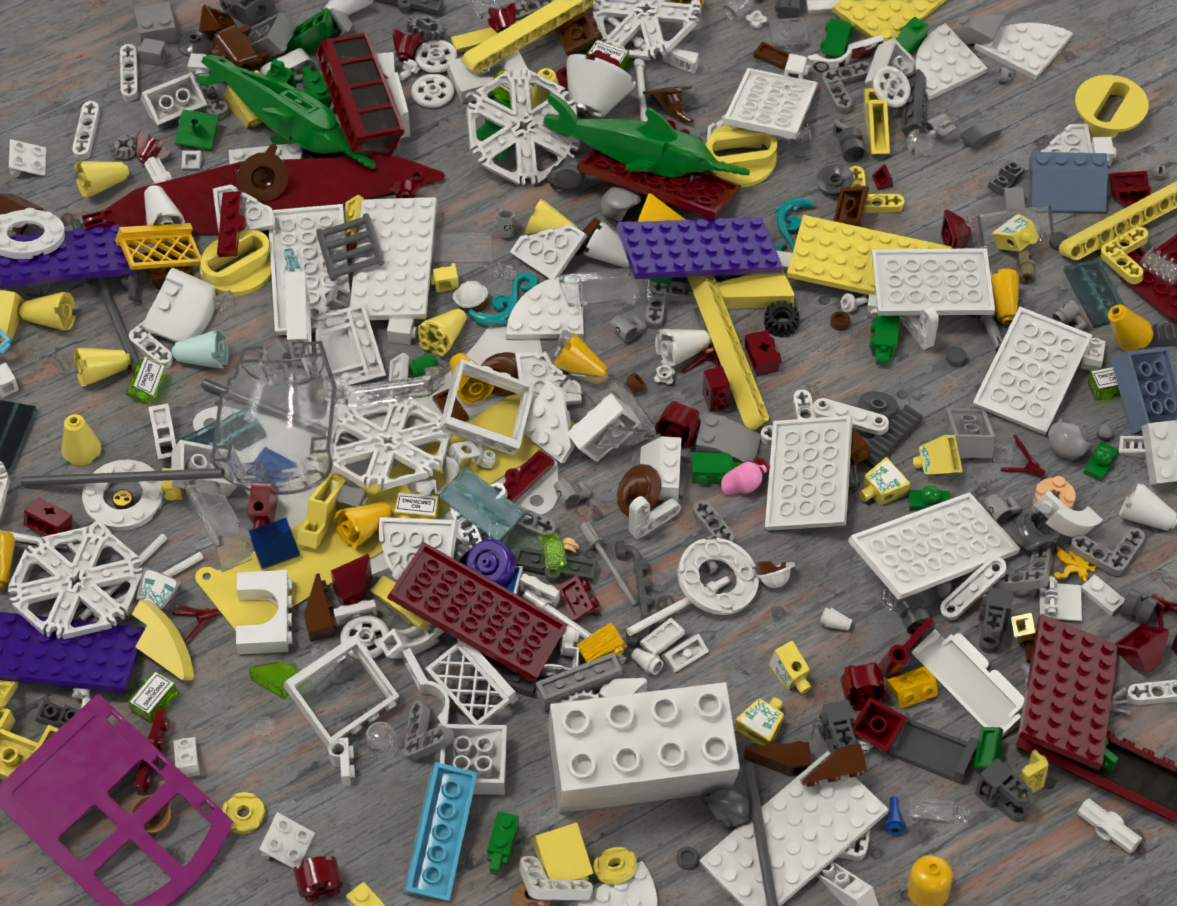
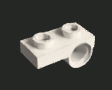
(1094, 355)
(186, 756)
(342, 760)

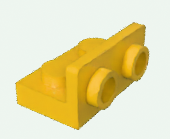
(913, 687)

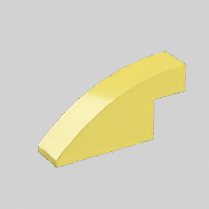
(876, 122)
(321, 511)
(381, 591)
(163, 641)

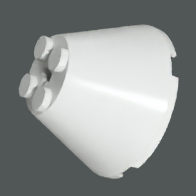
(596, 85)

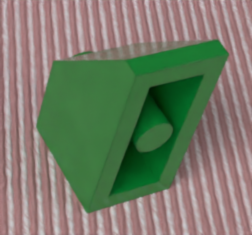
(913, 34)

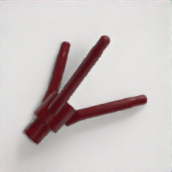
(710, 354)
(1032, 466)
(1163, 607)
(201, 615)

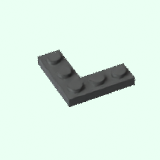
(514, 679)

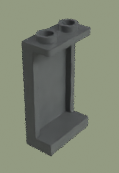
(933, 750)

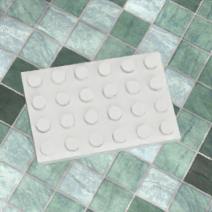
(770, 103)
(940, 278)
(1032, 370)
(809, 473)

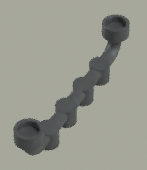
(642, 584)

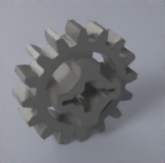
(427, 27)

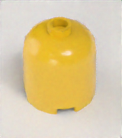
(929, 881)

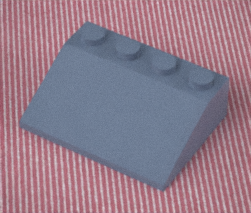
(1069, 181)
(1146, 386)

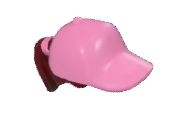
(745, 477)

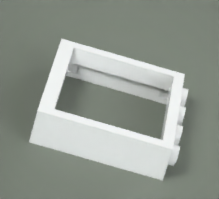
(297, 311)
(479, 434)
(354, 645)

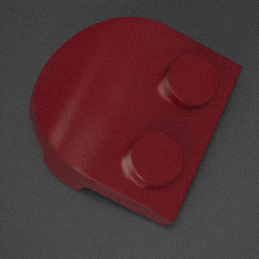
(1129, 187)

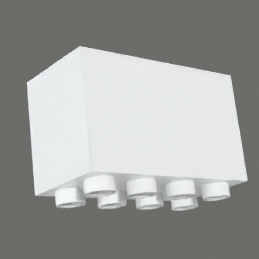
(642, 747)

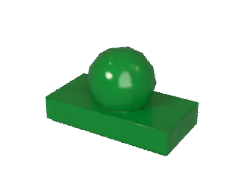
(1101, 461)
(927, 497)
(988, 747)

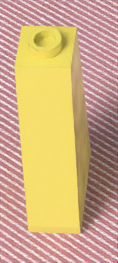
(756, 291)

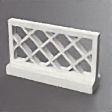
(487, 674)

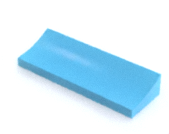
(440, 832)

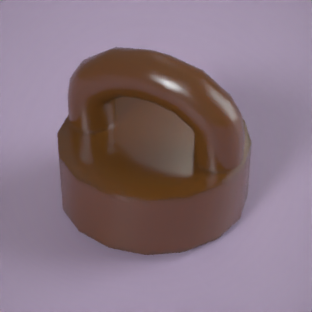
(635, 382)

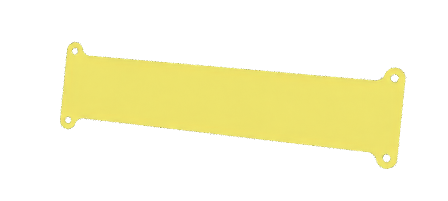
(333, 552)

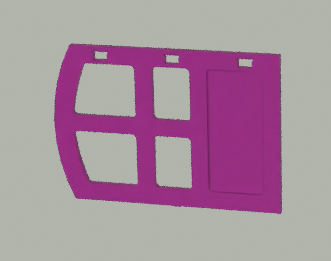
(76, 773)

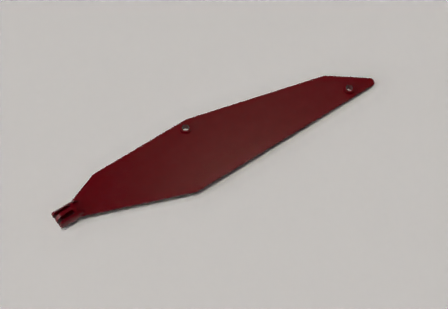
(309, 185)

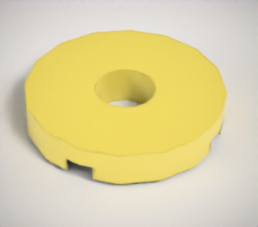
(246, 801)
(617, 874)

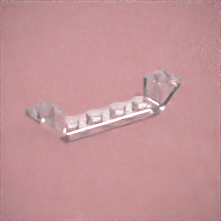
(391, 390)

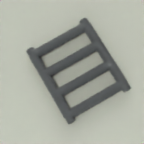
(330, 260)

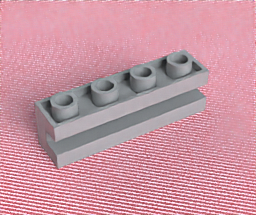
(586, 676)

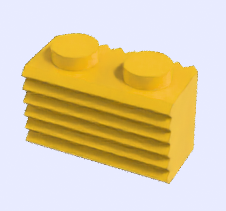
(602, 643)

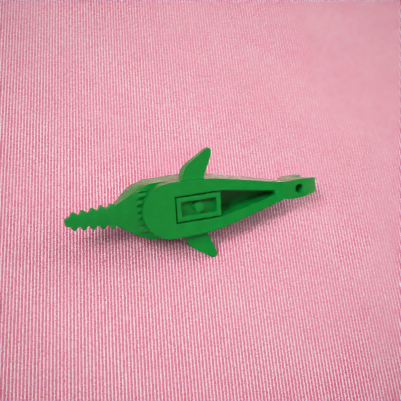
(285, 109)
(639, 144)

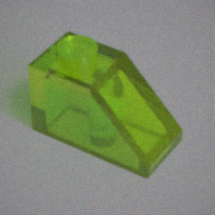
(552, 550)
(273, 676)

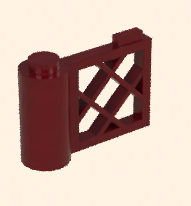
(899, 654)

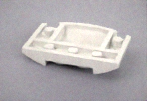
(181, 307)
(350, 345)

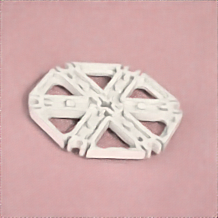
(649, 22)
(507, 118)
(394, 432)
(65, 572)

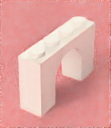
(467, 83)
(274, 634)

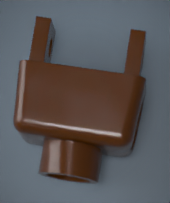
(236, 47)

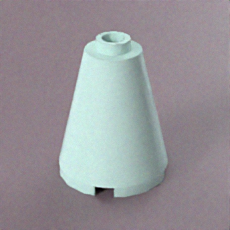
(203, 350)

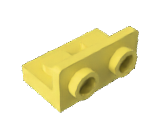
(1035, 772)

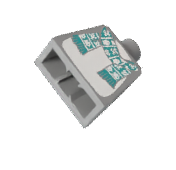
(158, 588)

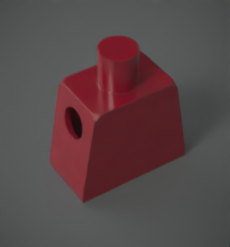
(262, 504)

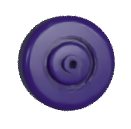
(492, 560)

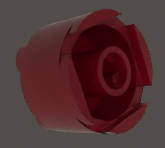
(679, 422)
(861, 683)
(318, 878)

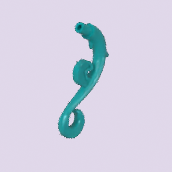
(794, 221)
(501, 300)

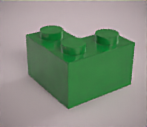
(837, 37)

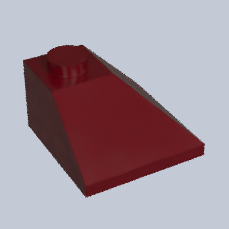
(954, 230)
(352, 580)
(1143, 647)
(878, 724)

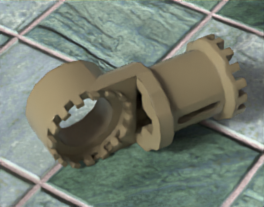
(1026, 266)

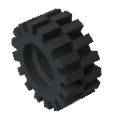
(781, 327)

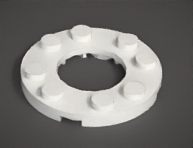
(47, 243)
(124, 518)
(729, 553)

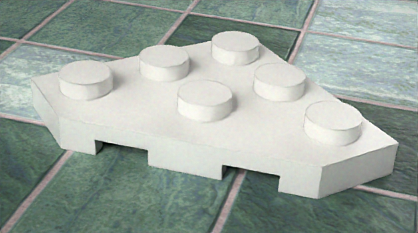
(1073, 139)
(257, 215)
(549, 249)
(537, 372)
(550, 421)

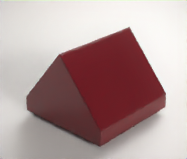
(882, 178)

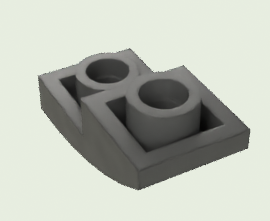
(980, 132)
(1006, 178)
(54, 714)

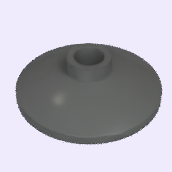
(194, 42)
(834, 178)
(878, 403)

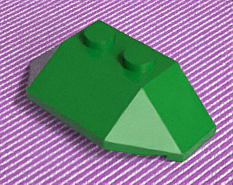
(311, 32)

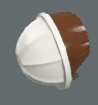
(471, 296)
(773, 575)

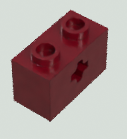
(762, 353)
(716, 388)
(47, 518)

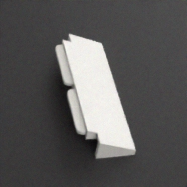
(965, 676)

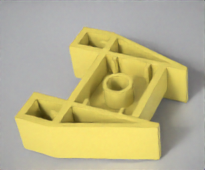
(14, 748)

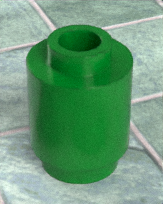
(418, 364)

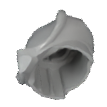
(618, 201)
(1068, 440)

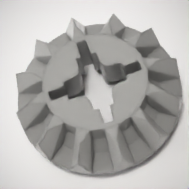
(123, 152)

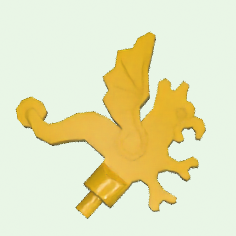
(1073, 565)

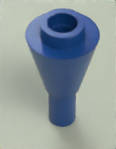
(894, 821)

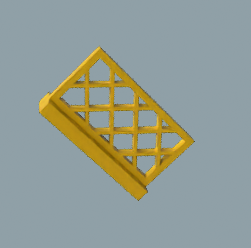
(157, 236)

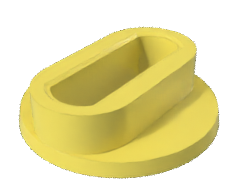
(1094, 94)
(759, 163)
(244, 275)

